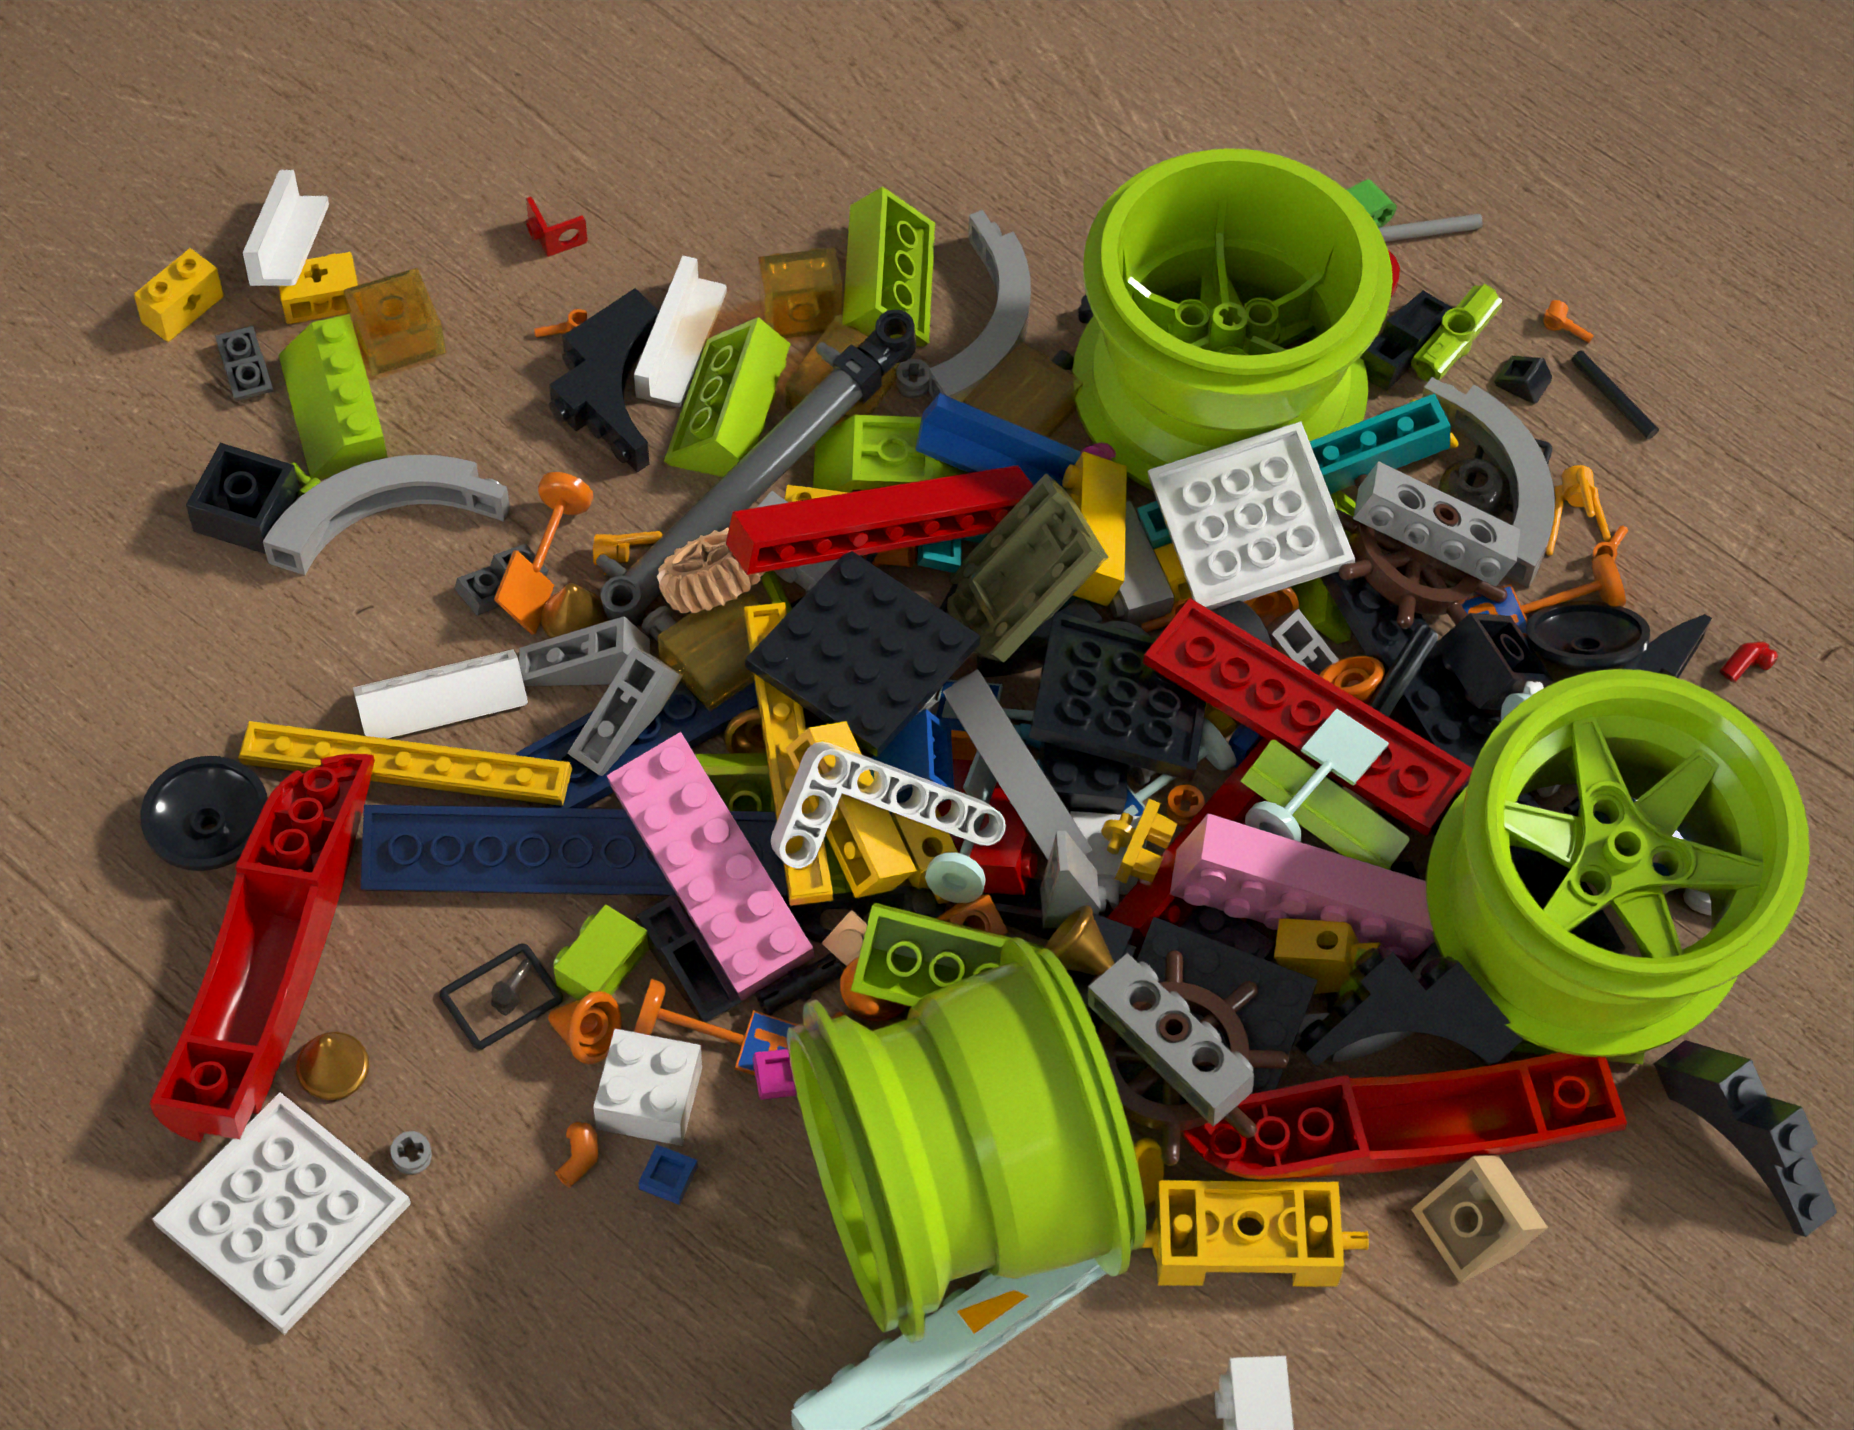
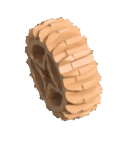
(703, 575)

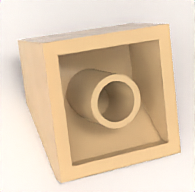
(1479, 1217)

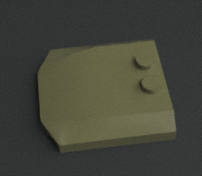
(1024, 570)

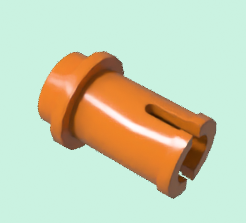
(899, 557)

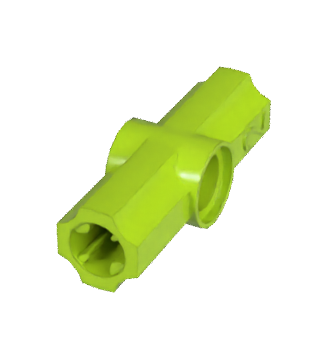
(1456, 333)

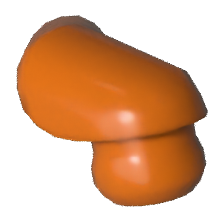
(583, 1150)

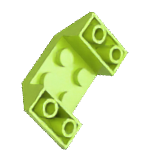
(874, 454)

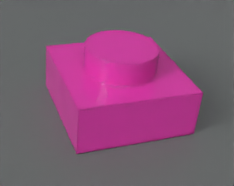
(773, 1074)

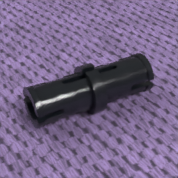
(799, 984)

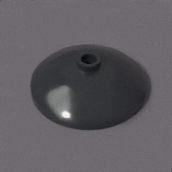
(1587, 635)
(197, 795)

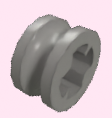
(912, 367)
(419, 1142)

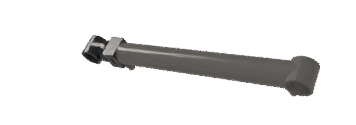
(854, 378)

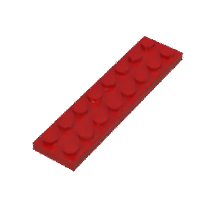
(1291, 703)

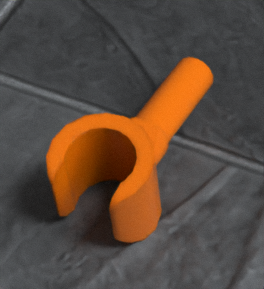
(574, 319)
(1556, 319)
(1611, 546)
(1164, 620)

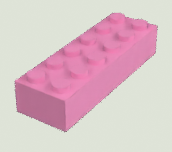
(711, 866)
(1278, 878)

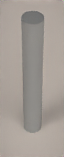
(1431, 227)

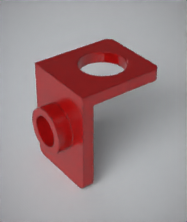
(550, 235)

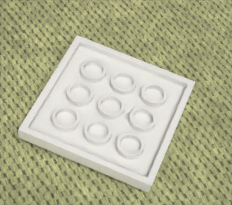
(1251, 517)
(282, 1212)

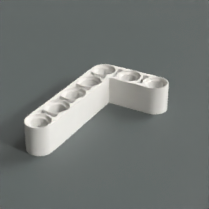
(880, 793)

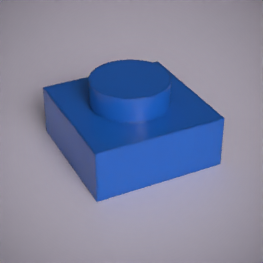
(1243, 742)
(668, 1174)

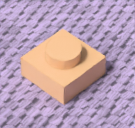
(847, 938)

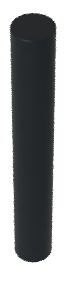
(1615, 394)

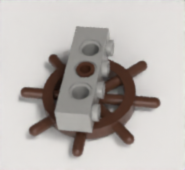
(1427, 539)
(1172, 1043)

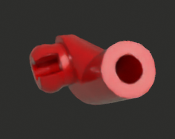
(1748, 655)

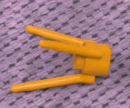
(1579, 491)
(618, 546)

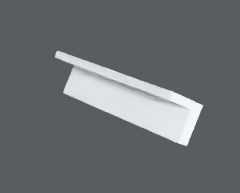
(283, 233)
(678, 336)
(441, 695)

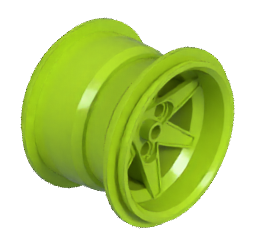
(1209, 371)
(1692, 771)
(969, 1137)

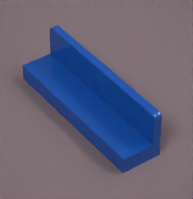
(983, 442)

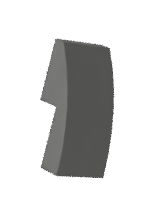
(244, 363)
(481, 586)

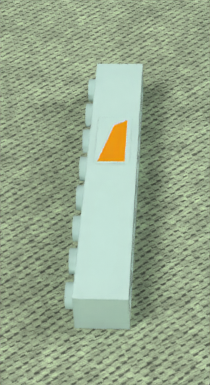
(954, 1340)

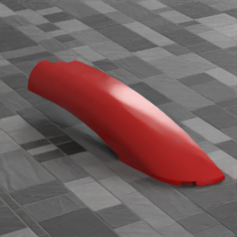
(265, 951)
(1415, 1119)

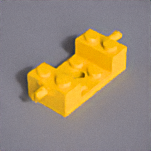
(1200, 1232)

